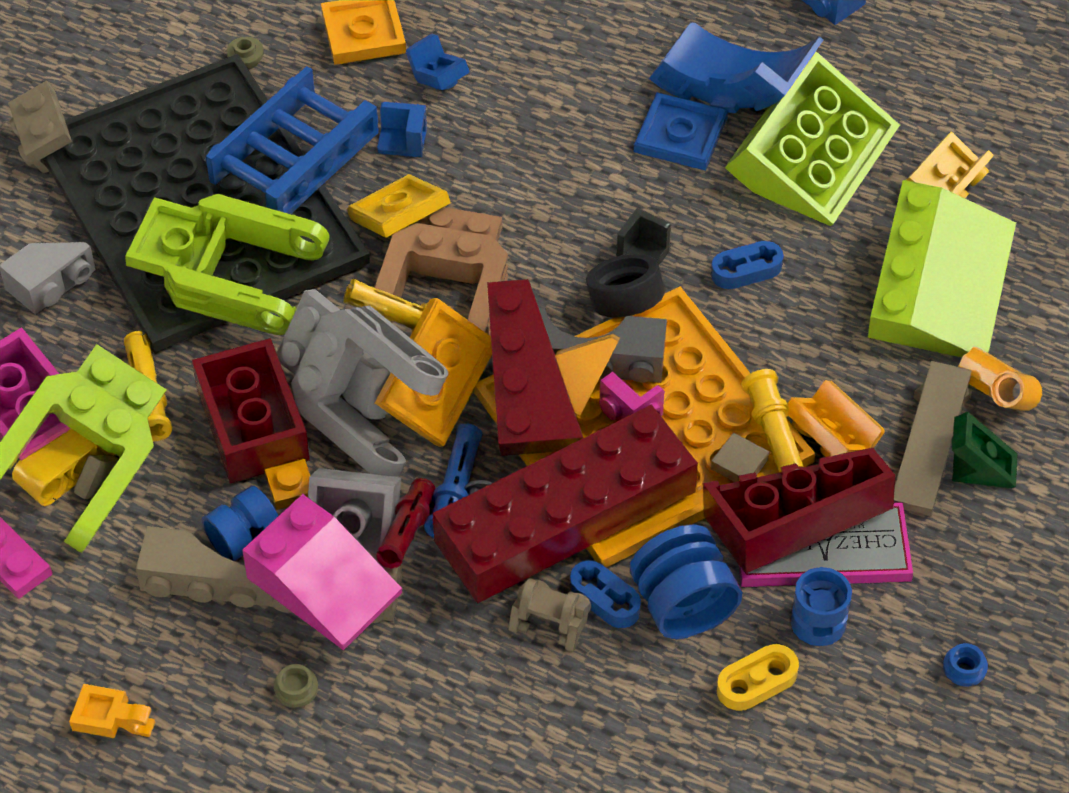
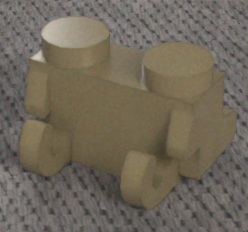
(538, 599)

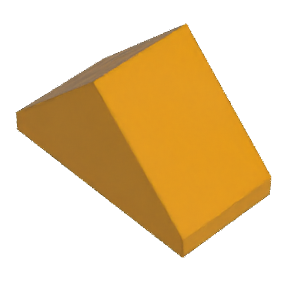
(583, 366)

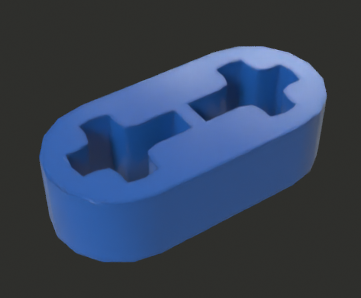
(747, 265)
(608, 590)

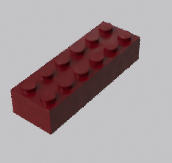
(564, 503)

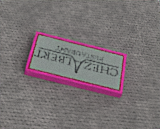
(864, 554)

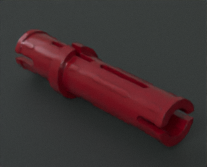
(417, 518)

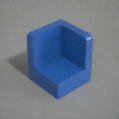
(402, 129)

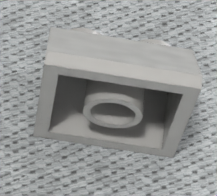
(358, 501)

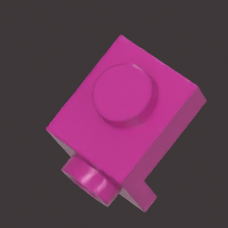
(620, 401)

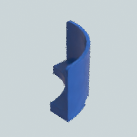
(728, 73)

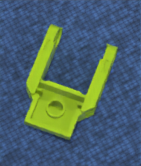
(189, 242)
(105, 405)

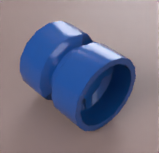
(236, 526)
(821, 606)

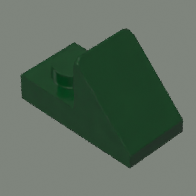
(981, 455)

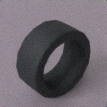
(625, 285)

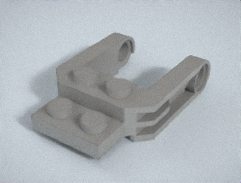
(323, 354)

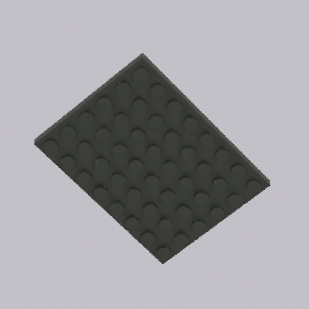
(158, 149)

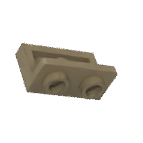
(38, 125)

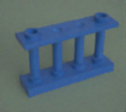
(307, 171)

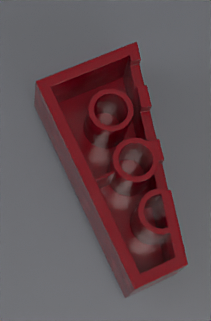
(528, 384)
(798, 507)

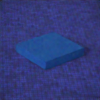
(681, 131)

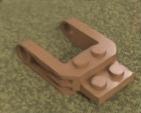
(449, 247)

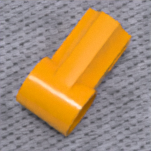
(999, 379)

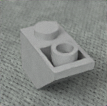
(46, 271)

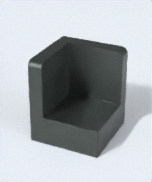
(644, 235)

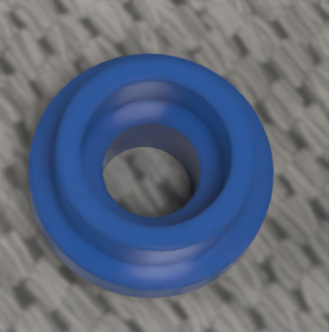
(966, 654)

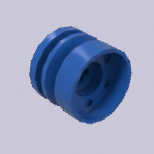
(685, 581)

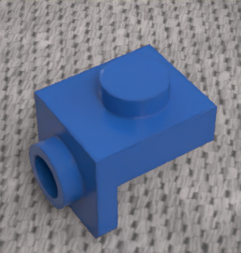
(434, 66)

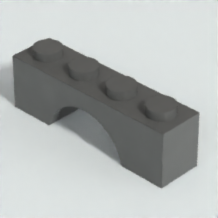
(637, 354)

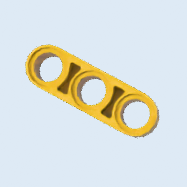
(55, 467)

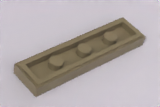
(931, 437)

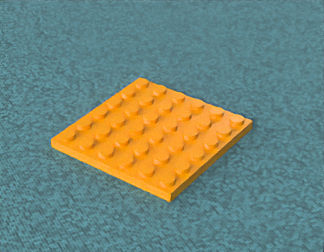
(700, 406)

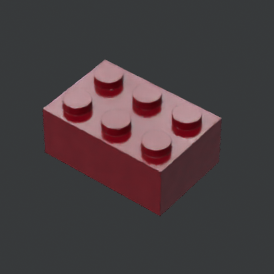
(250, 409)

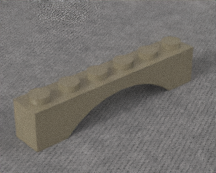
(183, 566)

